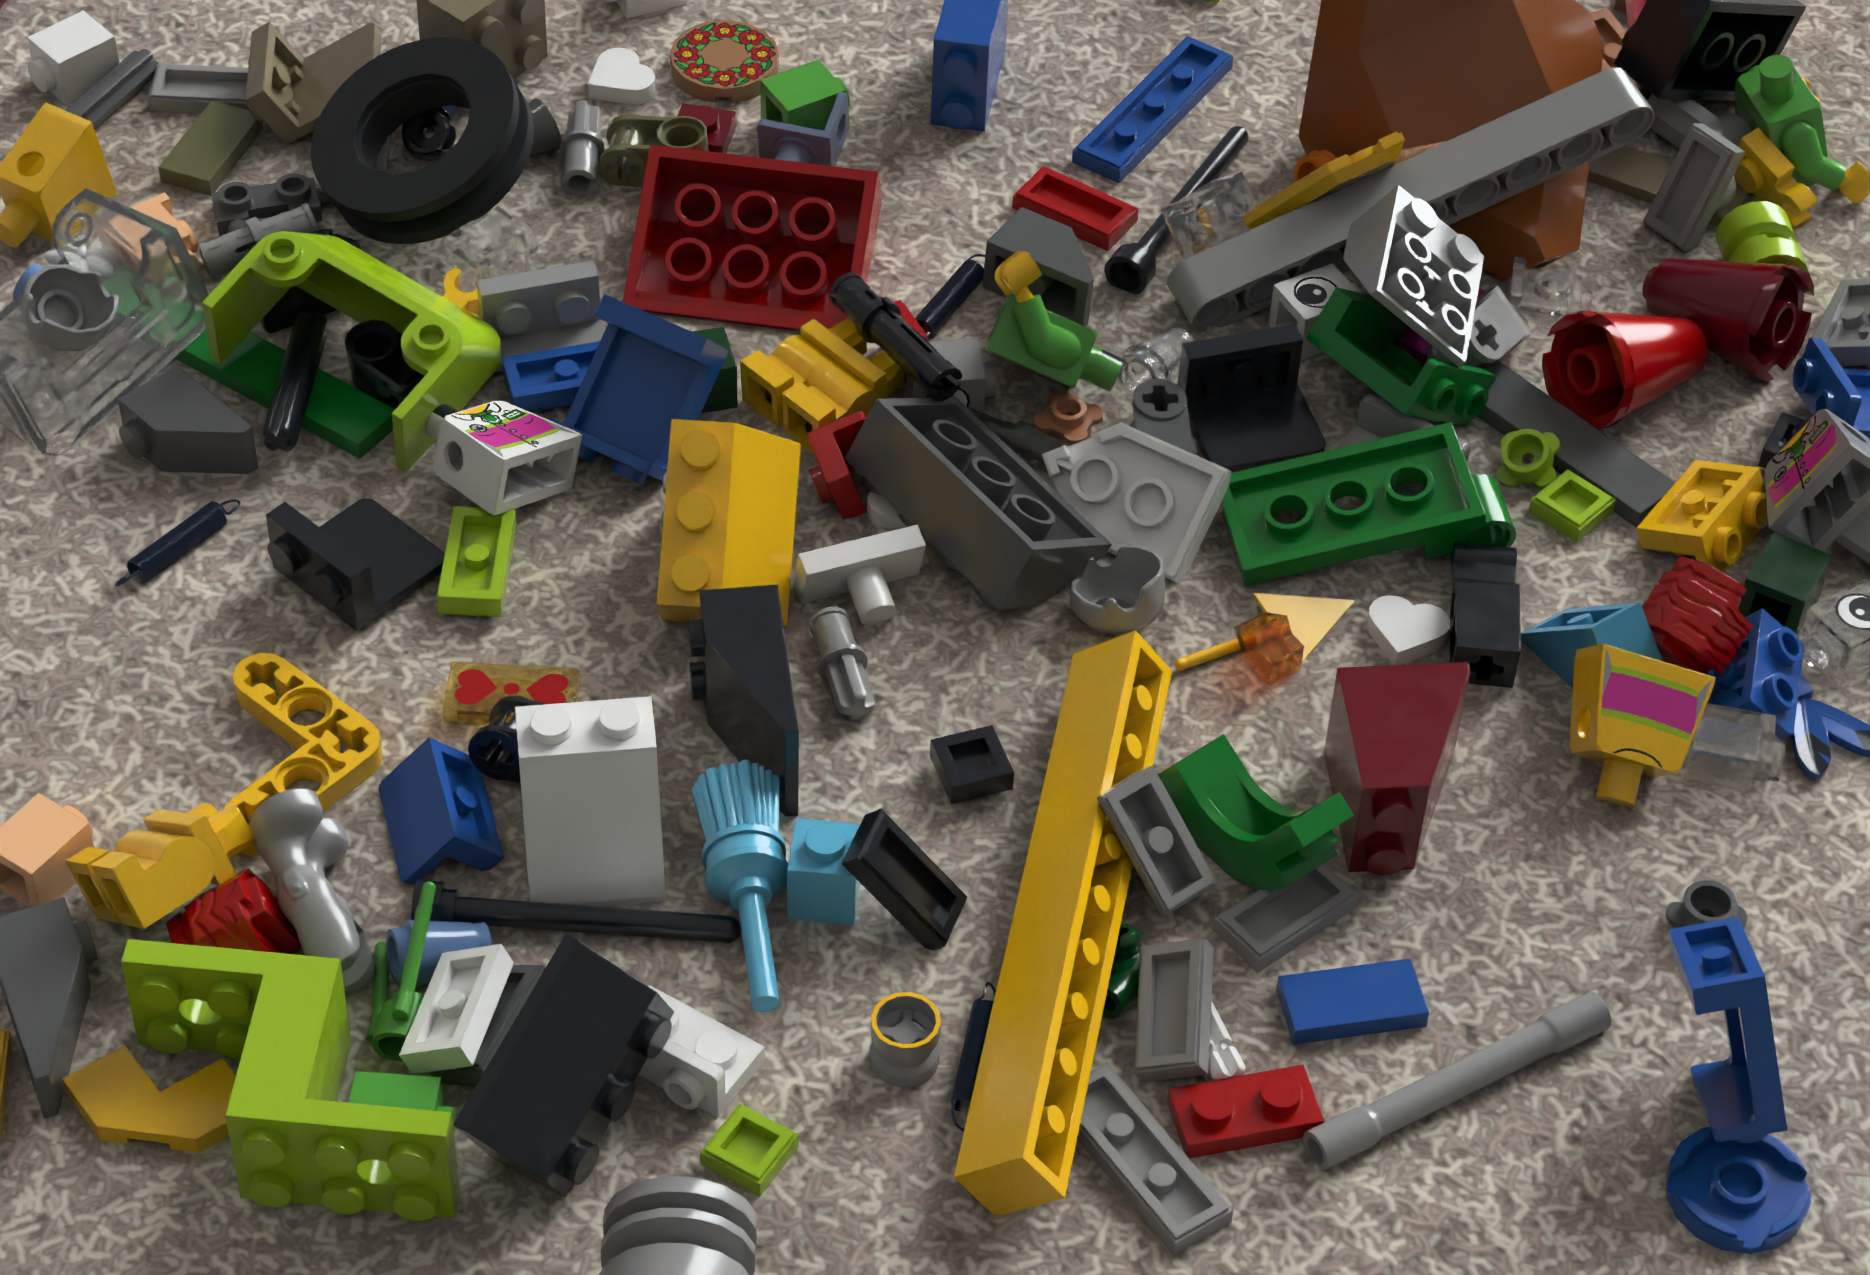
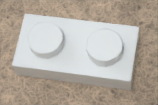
(456, 1009)

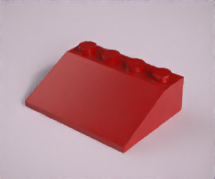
(749, 237)

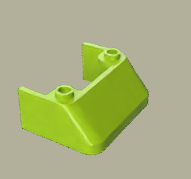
(437, 338)

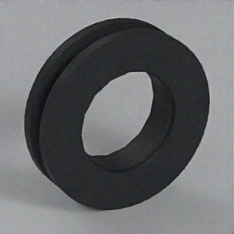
(458, 185)

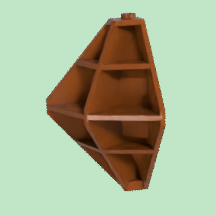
(1442, 73)

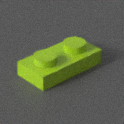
(477, 562)

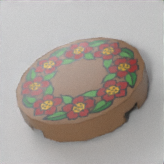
(723, 60)

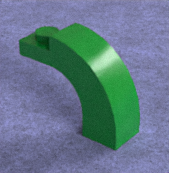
(1244, 826)

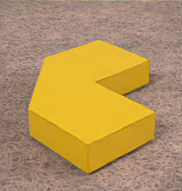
(126, 1105)

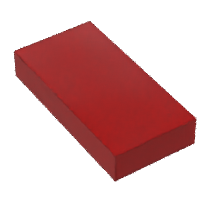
(1087, 211)

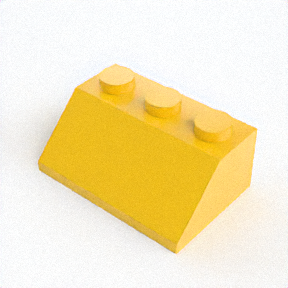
(726, 514)

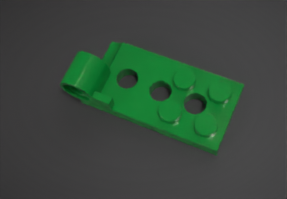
(1447, 510)

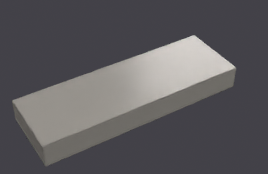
(1148, 1164)

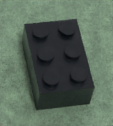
(1704, 44)

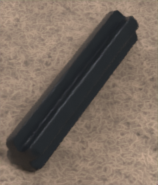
(295, 381)

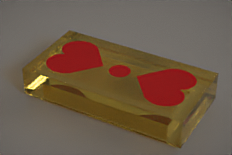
(478, 686)

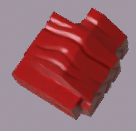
(1697, 616)
(235, 916)

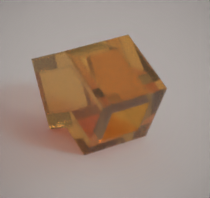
(1270, 646)

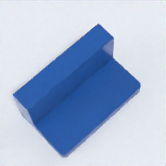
(438, 811)

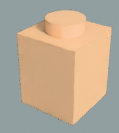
(36, 847)

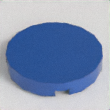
(1728, 1206)

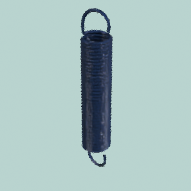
(951, 295)
(178, 541)
(971, 1051)

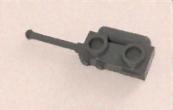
(240, 202)

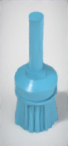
(745, 859)

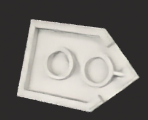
(1141, 492)

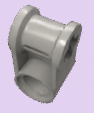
(1494, 331)

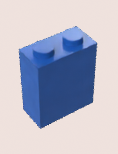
(967, 62)

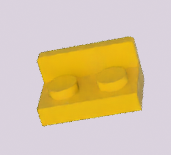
(1708, 514)

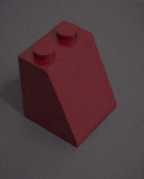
(1390, 756)

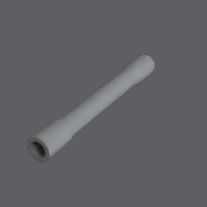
(1366, 1125)

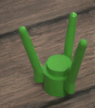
(394, 1017)

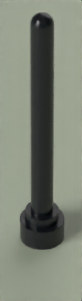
(1135, 263)
(578, 918)

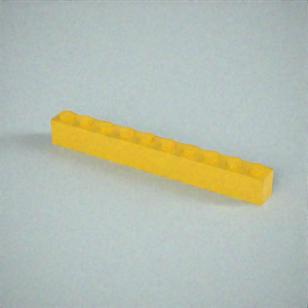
(1062, 935)

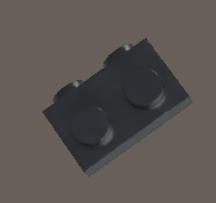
(1248, 398)
(354, 561)

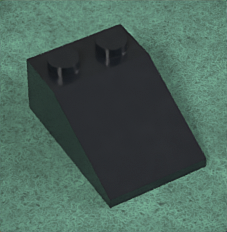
(748, 680)

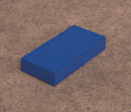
(1352, 1001)

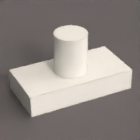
(862, 570)

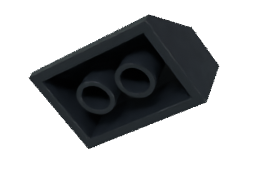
(566, 1068)

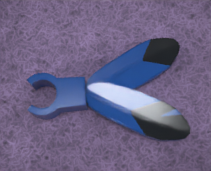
(1818, 724)

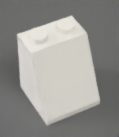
(591, 802)

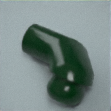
(1125, 973)

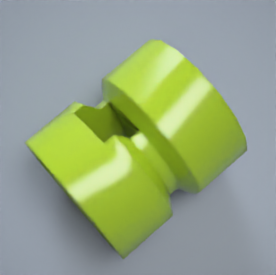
(1759, 235)

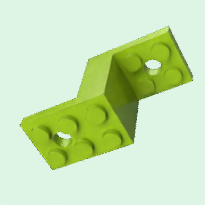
(283, 1115)

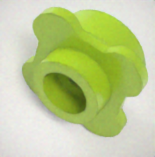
(1524, 443)

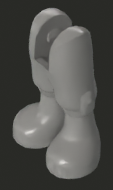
(297, 851)

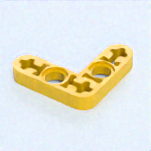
(317, 747)

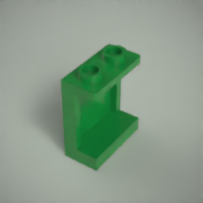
(1363, 340)

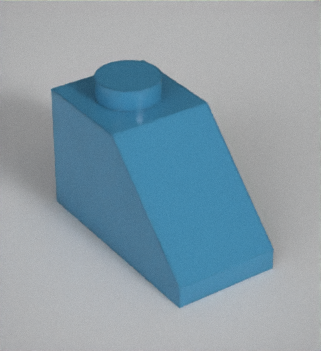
(1577, 628)

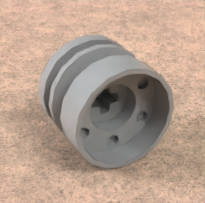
(678, 1229)

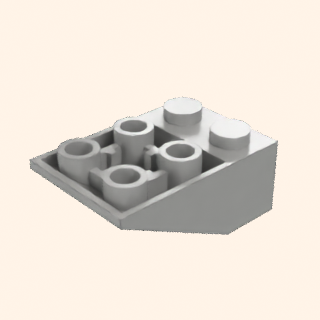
(1418, 269)

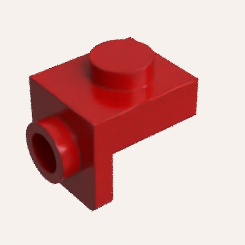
(833, 474)

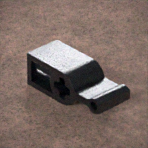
(1485, 613)

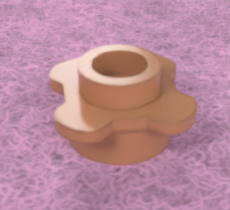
(1068, 418)

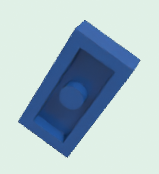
(547, 377)

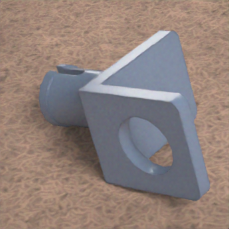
(806, 144)

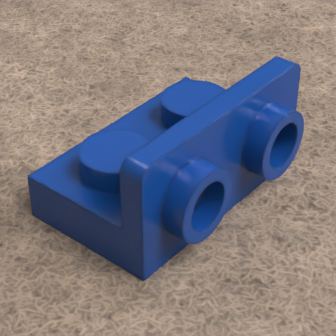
(1763, 673)

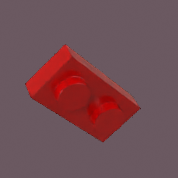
(1244, 1111)

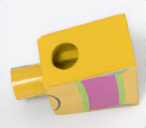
(1633, 717)

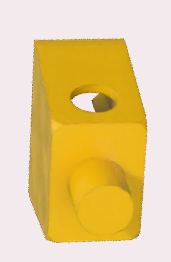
(46, 170)

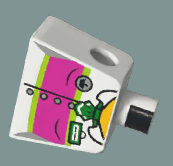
(502, 454)

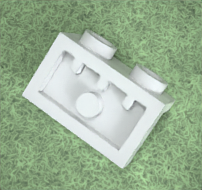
(702, 1060)

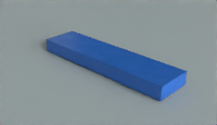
(1152, 109)

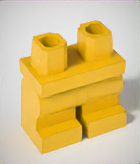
(817, 379)
(161, 866)

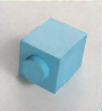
(816, 880)

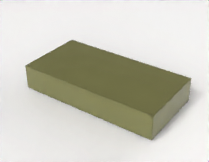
(210, 148)

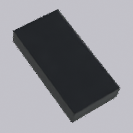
(904, 880)

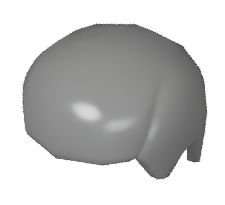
(67, 307)
(1120, 594)

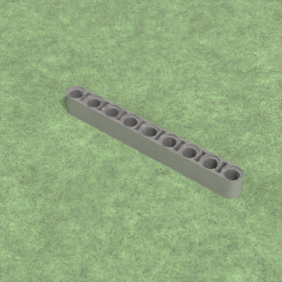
(1451, 177)

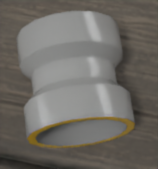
(905, 1039)

